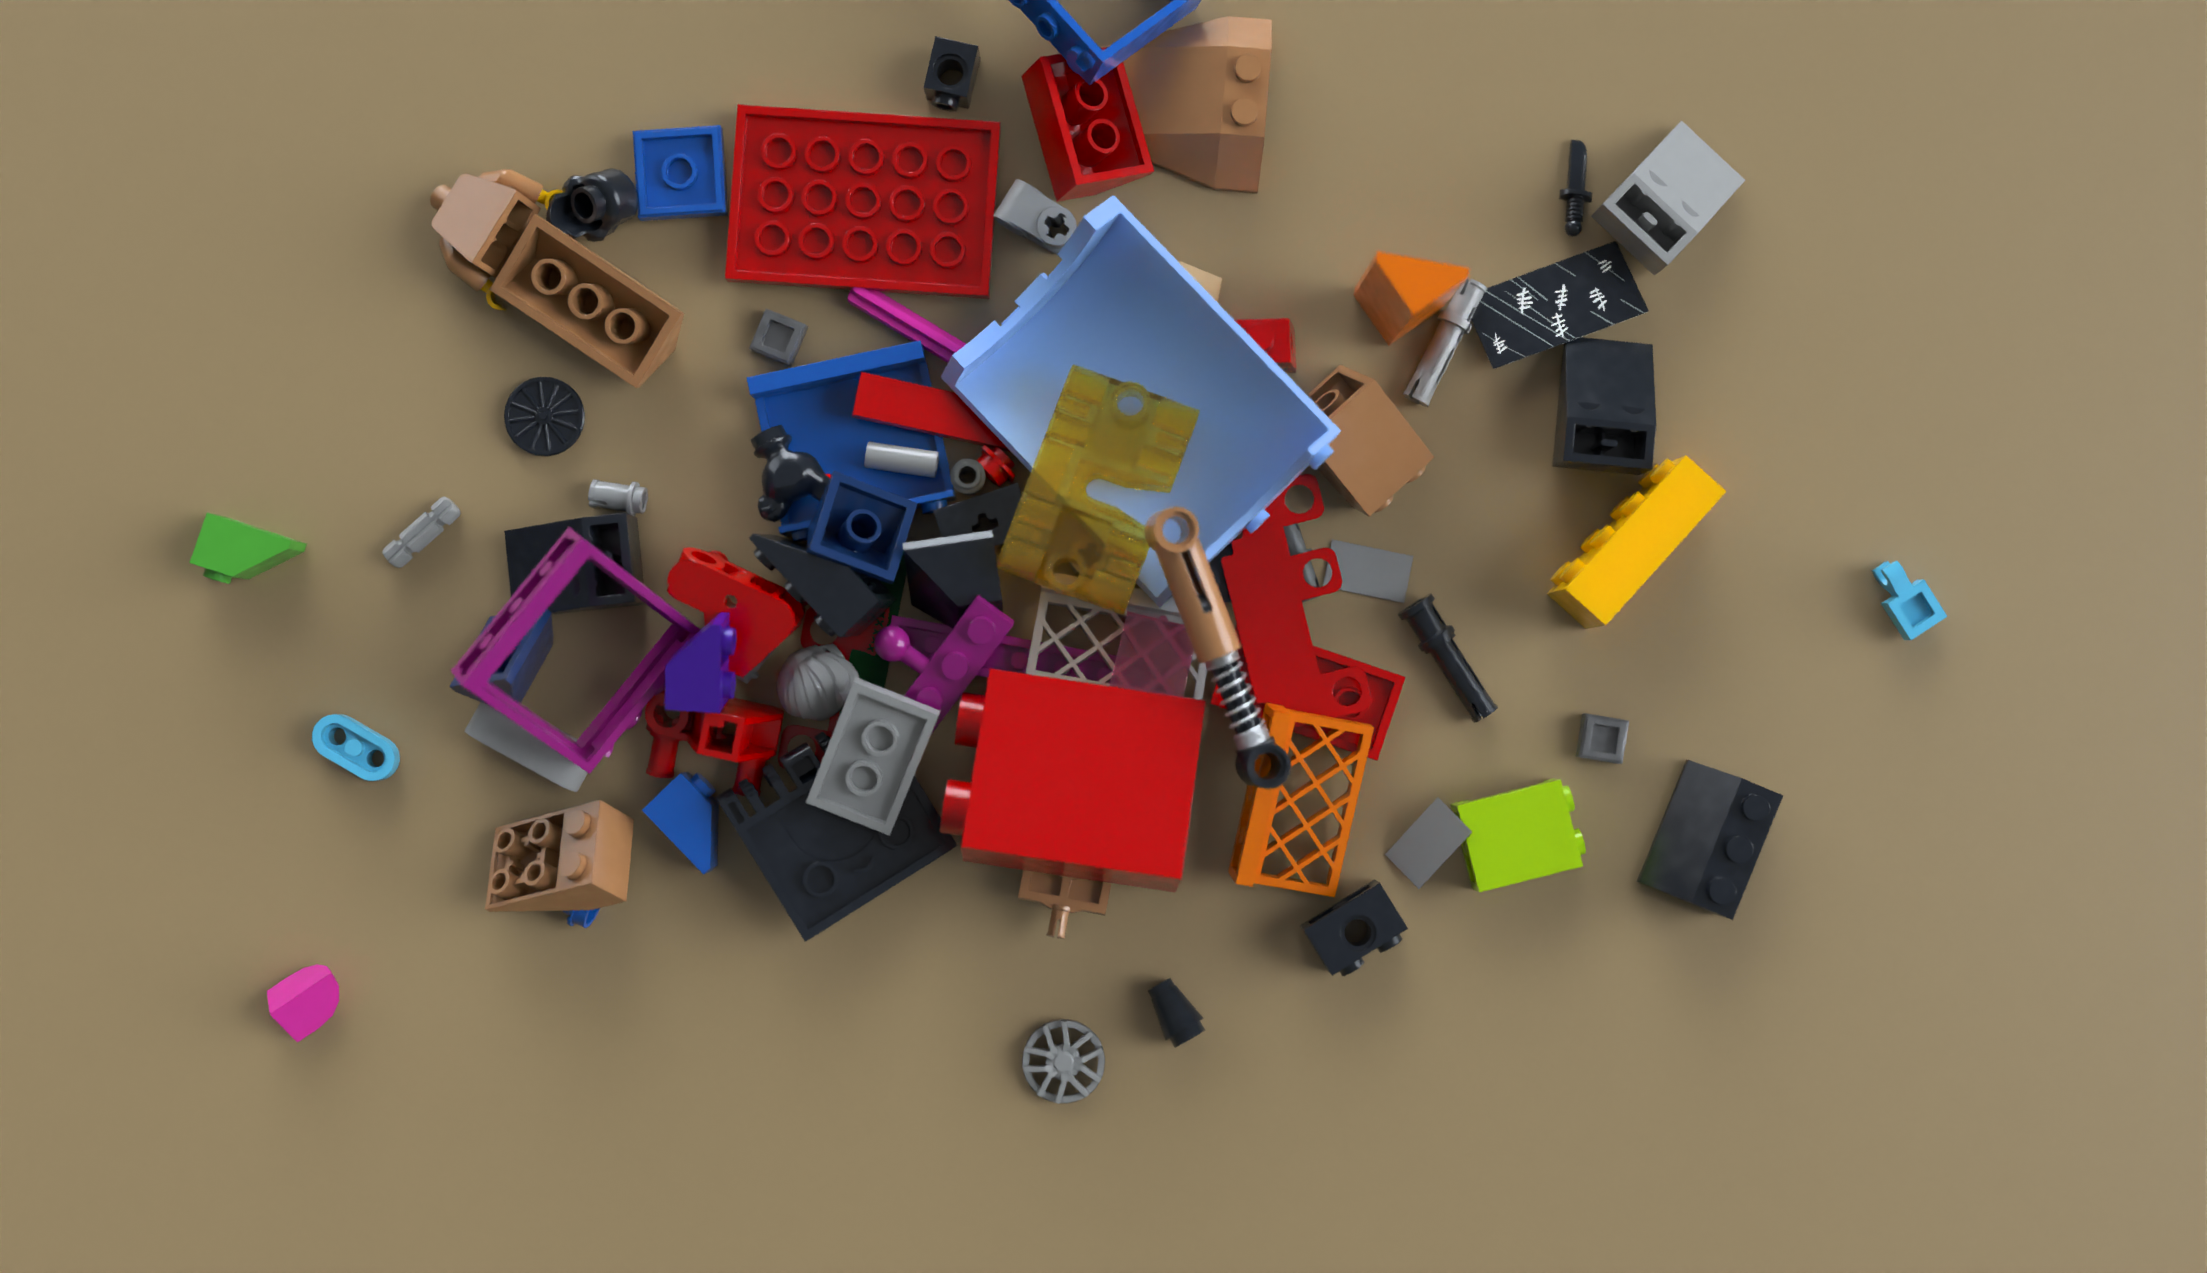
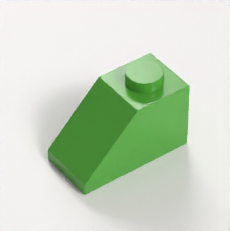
(239, 549)

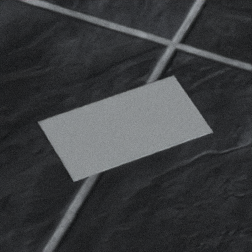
(1371, 571)
(1428, 843)

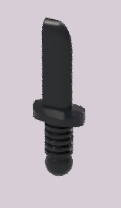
(1575, 192)

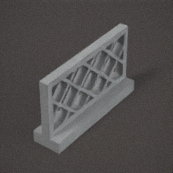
(1139, 603)

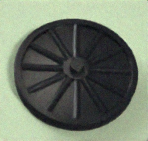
(544, 416)

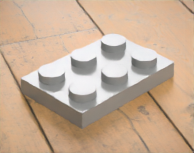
(872, 756)

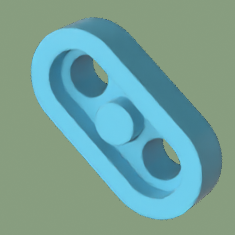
(357, 748)

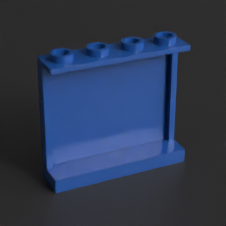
(817, 409)

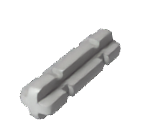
(421, 532)

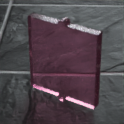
(1153, 656)

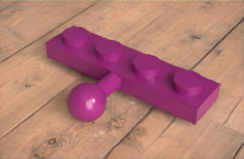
(955, 661)

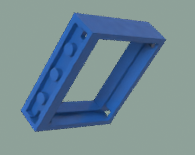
(1081, 51)

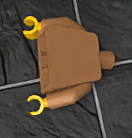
(483, 222)

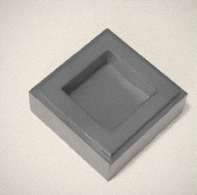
(778, 337)
(1602, 738)

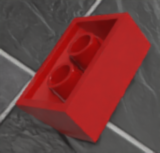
(1086, 131)

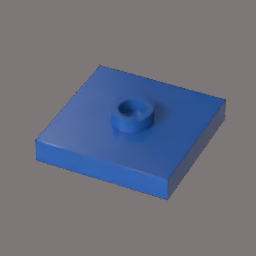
(680, 173)

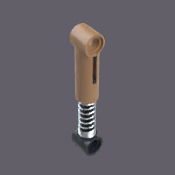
(1215, 642)

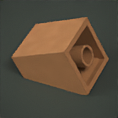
(1375, 446)

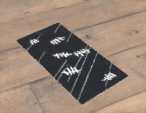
(1557, 304)

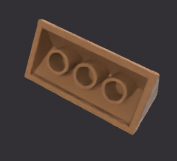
(589, 302)

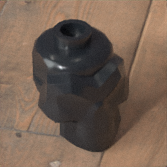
(593, 204)

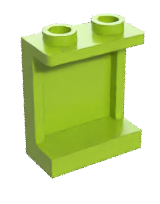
(1520, 835)

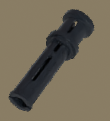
(1438, 641)

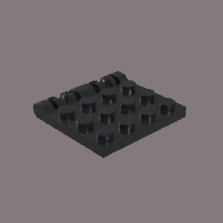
(825, 862)

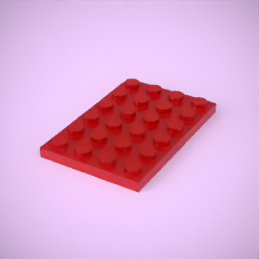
(863, 201)

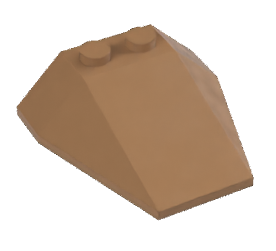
(1206, 100)

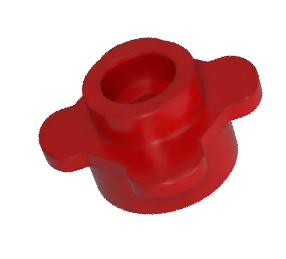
(996, 465)

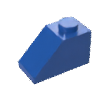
(689, 818)

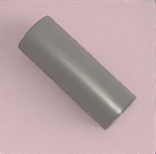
(901, 459)

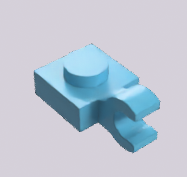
(1911, 605)

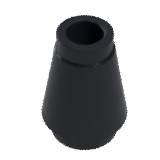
(1175, 1013)

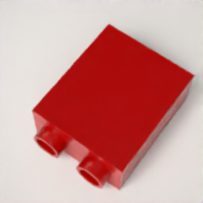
(1076, 779)

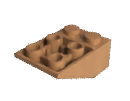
(562, 861)

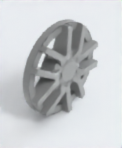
(1063, 1061)

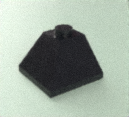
(950, 573)

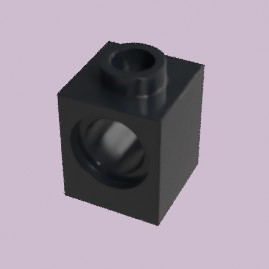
(951, 55)

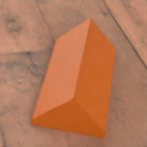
(1405, 291)

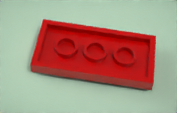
(1384, 690)

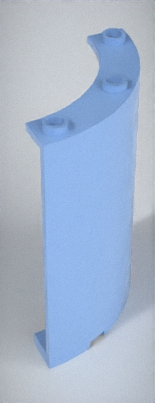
(1143, 319)

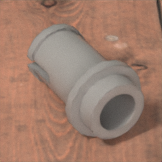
(618, 496)

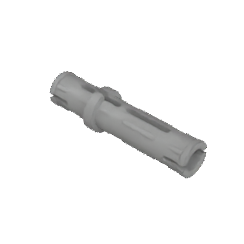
(1452, 327)

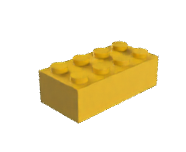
(1635, 542)

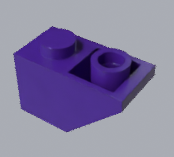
(699, 671)

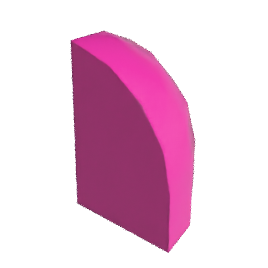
(304, 1000)

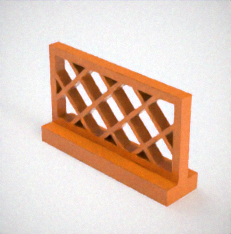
(1262, 805)

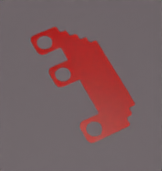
(1269, 613)

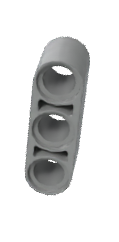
(521, 746)

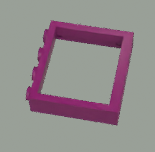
(520, 615)

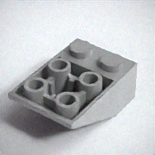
(1668, 198)

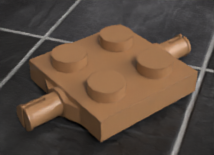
(1064, 896)

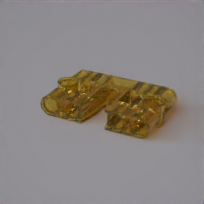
(1087, 443)

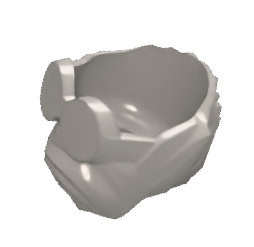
(815, 682)

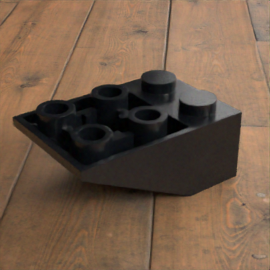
(1606, 407)
(590, 586)
(841, 597)

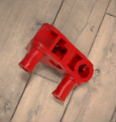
(763, 609)
(751, 745)

